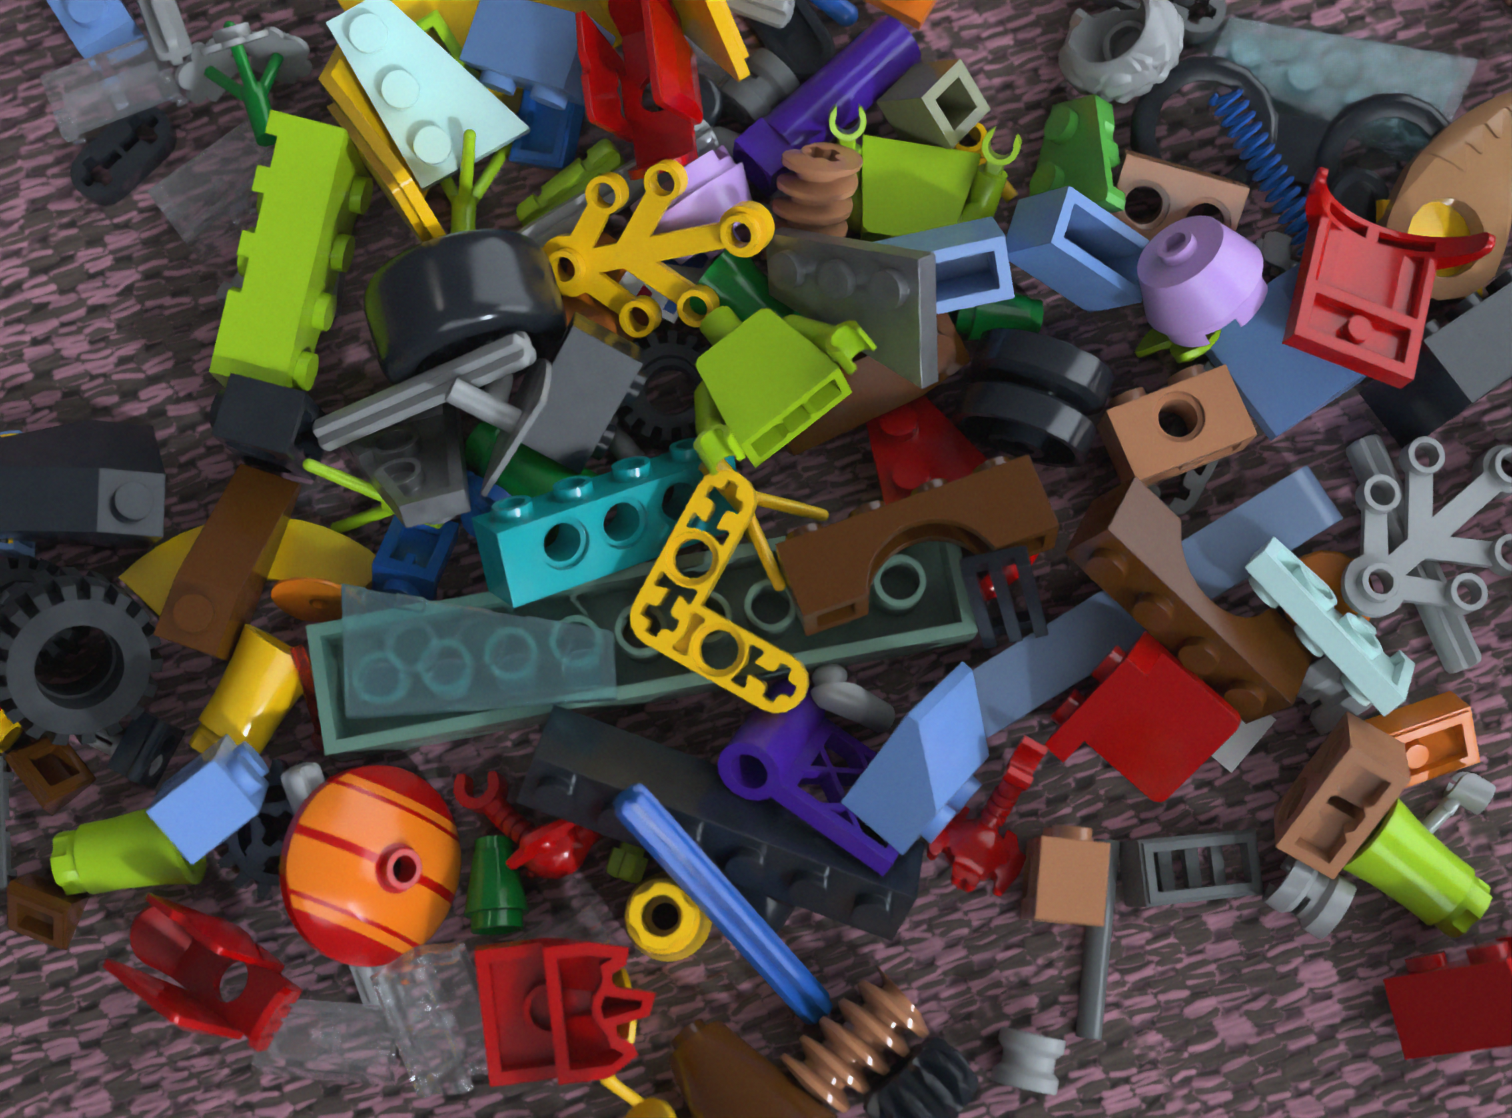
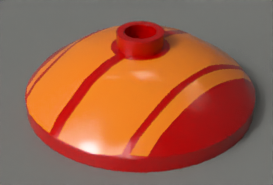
(342, 861)

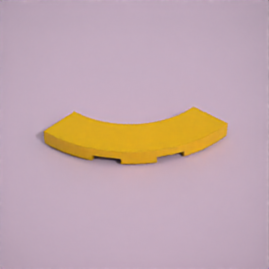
(304, 552)

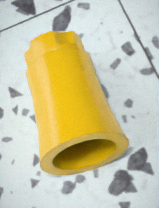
(252, 693)
(653, 941)

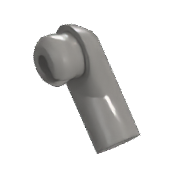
(849, 700)

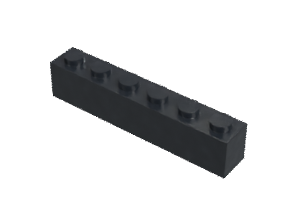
(752, 842)

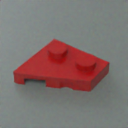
(916, 447)

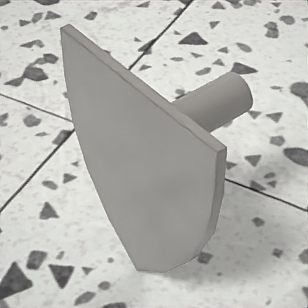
(494, 409)

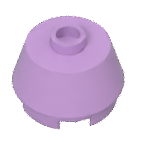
(711, 190)
(1199, 279)

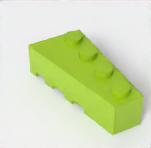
(292, 254)

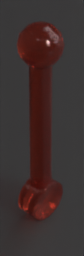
(307, 684)

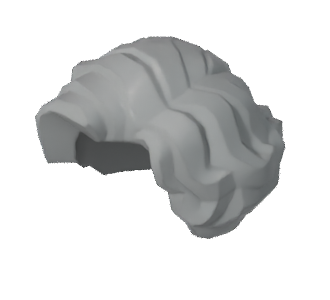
(1122, 50)

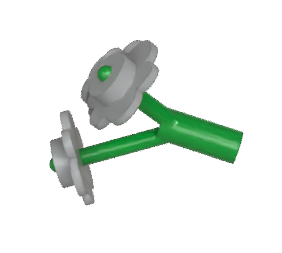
(211, 67)

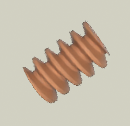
(818, 190)
(856, 1043)

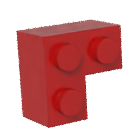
(1456, 1003)

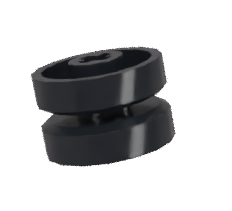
(1033, 397)

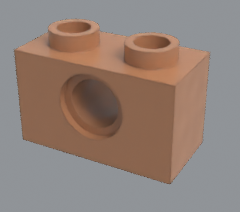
(1207, 404)

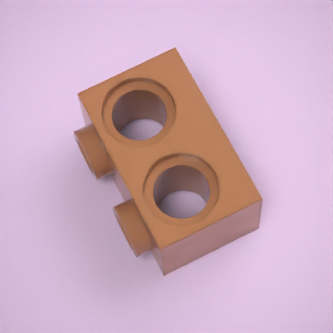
(1179, 192)
(1341, 795)
(1065, 877)

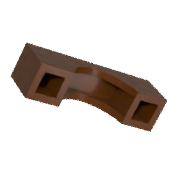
(988, 511)
(1137, 556)

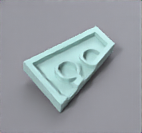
(1347, 639)

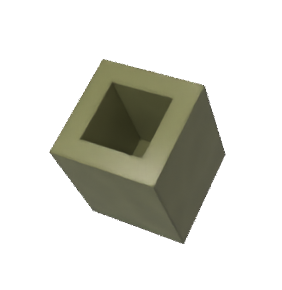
(934, 104)

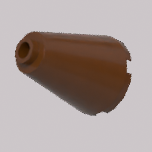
(731, 1079)

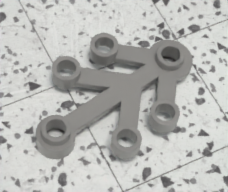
(1426, 535)

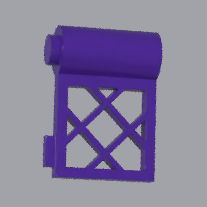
(775, 755)

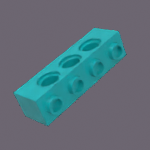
(514, 532)

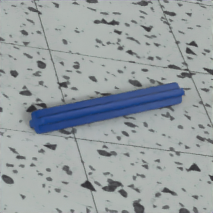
(721, 903)

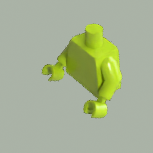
(919, 185)
(768, 381)

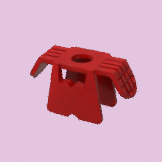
(652, 53)
(196, 954)

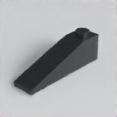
(83, 485)

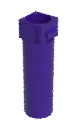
(850, 78)

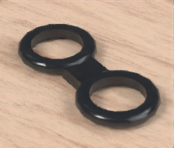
(1301, 141)

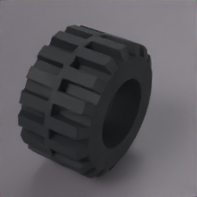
(105, 692)

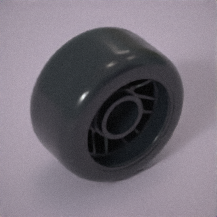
(460, 297)

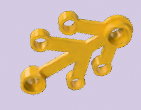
(642, 251)

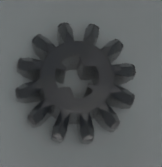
(924, 1084)

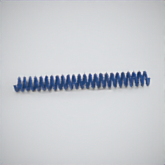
(1265, 163)

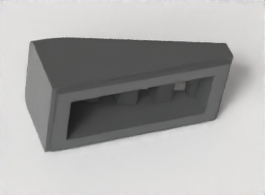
(1150, 876)

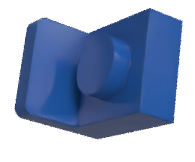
(413, 559)

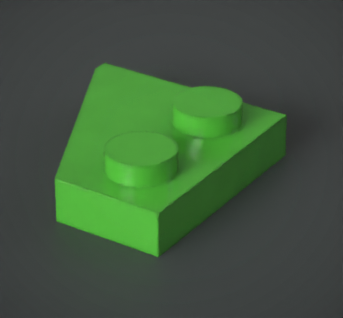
(1080, 152)

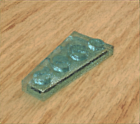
(1324, 72)
(452, 658)

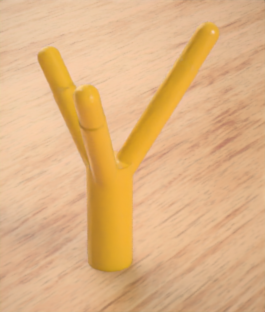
(754, 532)

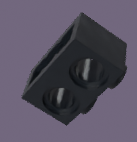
(267, 425)

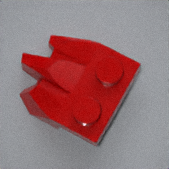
(555, 1010)

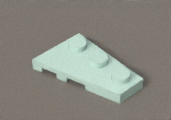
(421, 91)

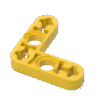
(698, 620)

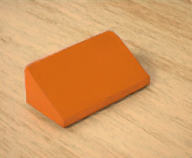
(1435, 734)

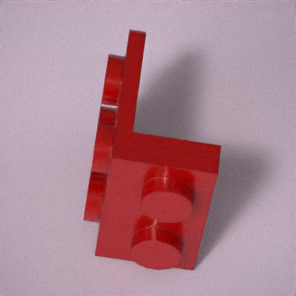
(1145, 718)

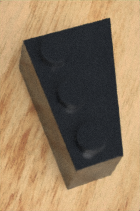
(1453, 366)

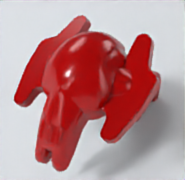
(974, 845)
(544, 850)

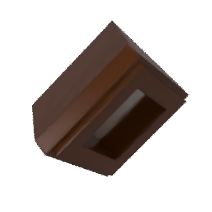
(50, 772)
(43, 910)

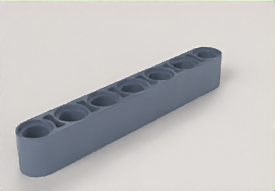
(1078, 640)

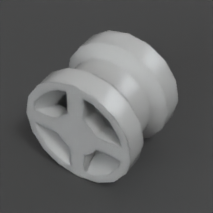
(1028, 1060)

